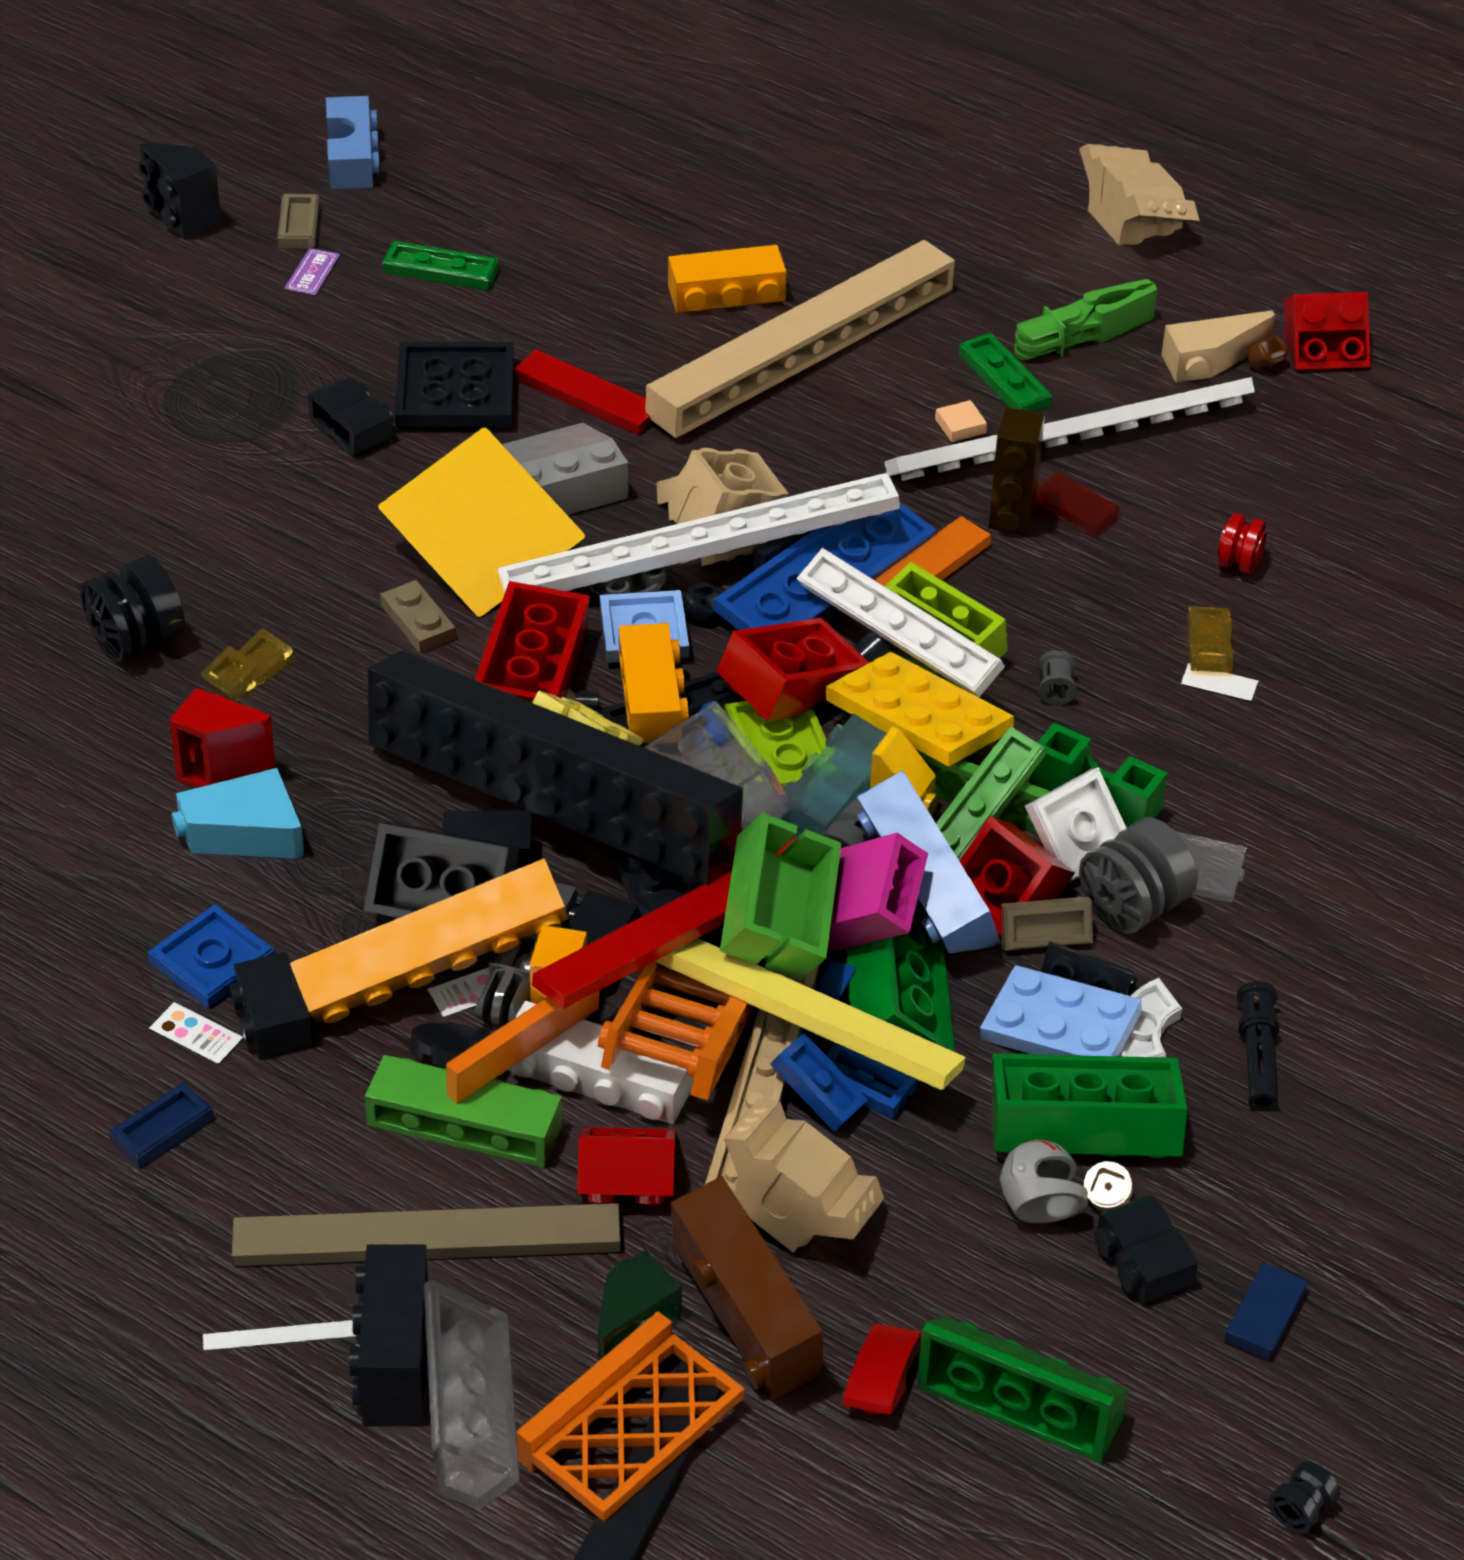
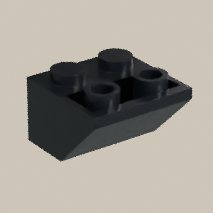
(180, 187)

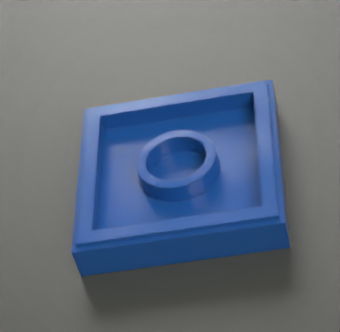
(204, 952)

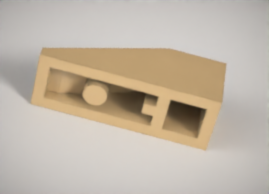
(1212, 345)

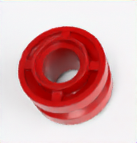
(1242, 543)

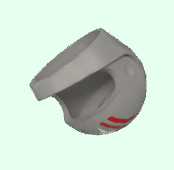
(1039, 1183)

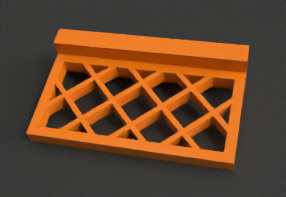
(594, 1397)

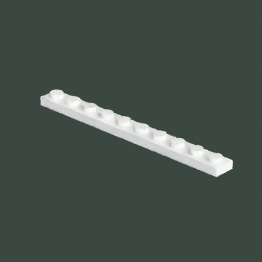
(1087, 426)
(707, 535)

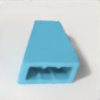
(240, 818)

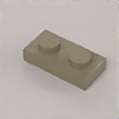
(418, 616)

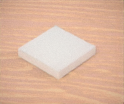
(1076, 818)

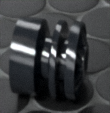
(132, 608)

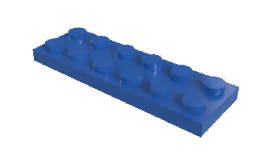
(775, 595)

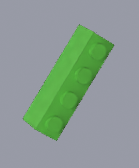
(492, 1121)

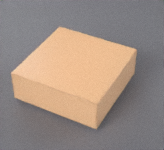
(961, 421)

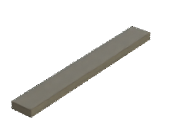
(445, 1232)

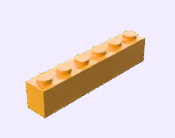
(429, 942)

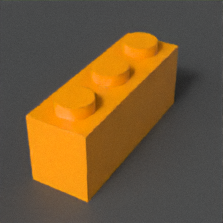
(726, 278)
(651, 680)

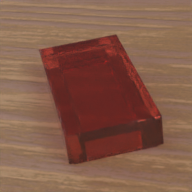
(1076, 503)

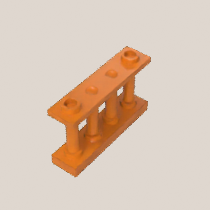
(714, 1042)

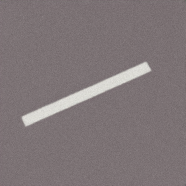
(278, 1335)

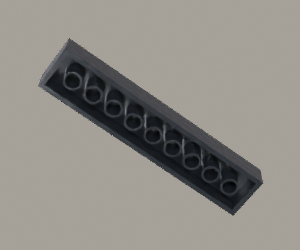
(555, 767)

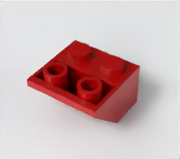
(1328, 330)
(219, 740)

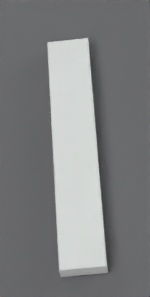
(901, 623)

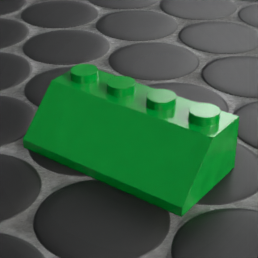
(904, 983)
(1089, 1103)
(1020, 1387)

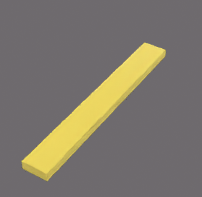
(817, 1013)

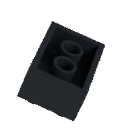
(425, 865)
(390, 1335)

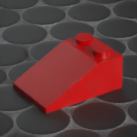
(786, 665)

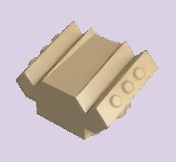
(1133, 195)
(718, 484)
(797, 1178)

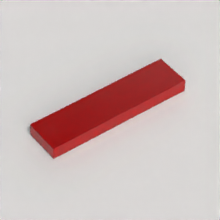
(584, 391)

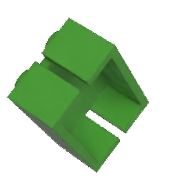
(782, 902)

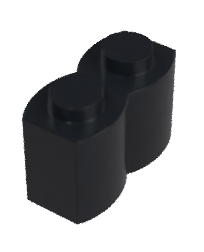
(350, 415)
(1146, 1249)

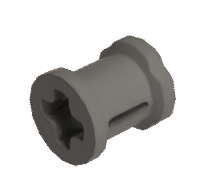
(1052, 686)

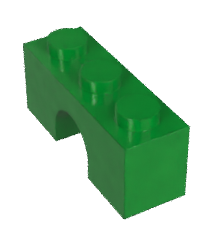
(1135, 787)

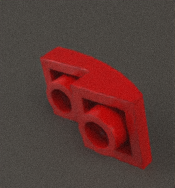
(881, 1369)

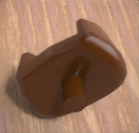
(1267, 353)

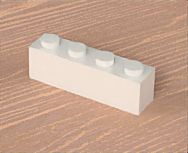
(632, 1083)

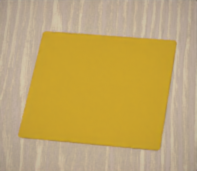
(479, 515)

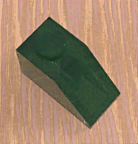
(634, 1294)

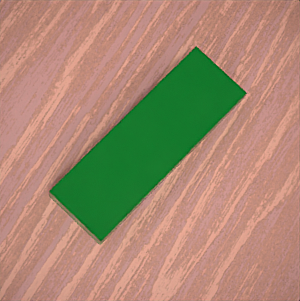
(440, 265)
(1004, 374)

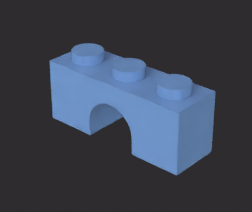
(351, 142)

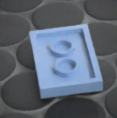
(1059, 1016)

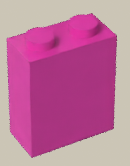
(876, 891)

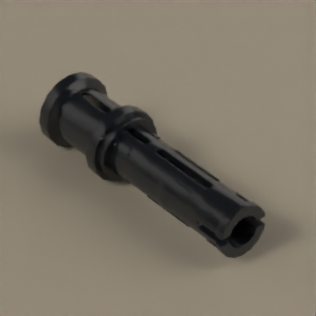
(1261, 1087)

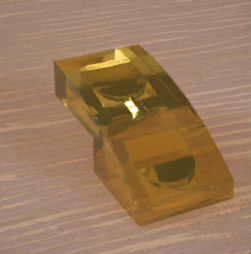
(1210, 639)
(254, 663)

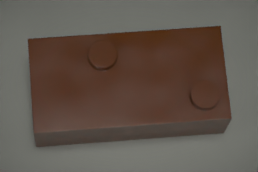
(747, 1289)

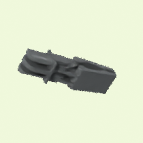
(510, 973)

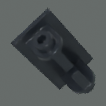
(1087, 969)

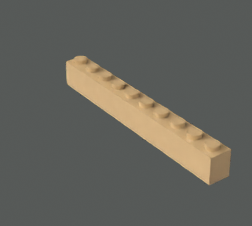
(798, 338)

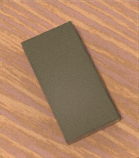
(298, 221)
(1039, 922)

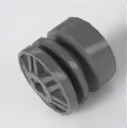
(1138, 875)

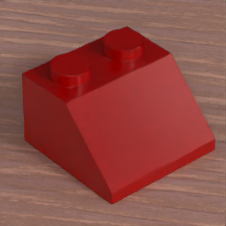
(1012, 868)
(626, 1163)

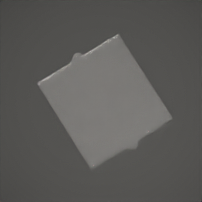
(1217, 866)

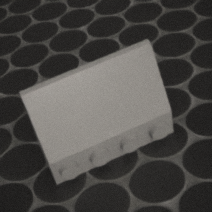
(574, 466)

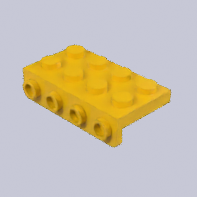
(926, 708)

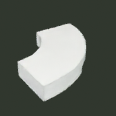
(1158, 1013)

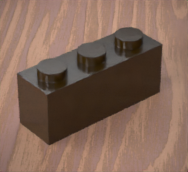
(1016, 470)

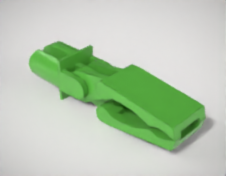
(1095, 318)

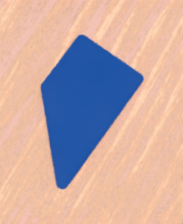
(834, 979)

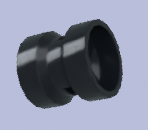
(1302, 1499)

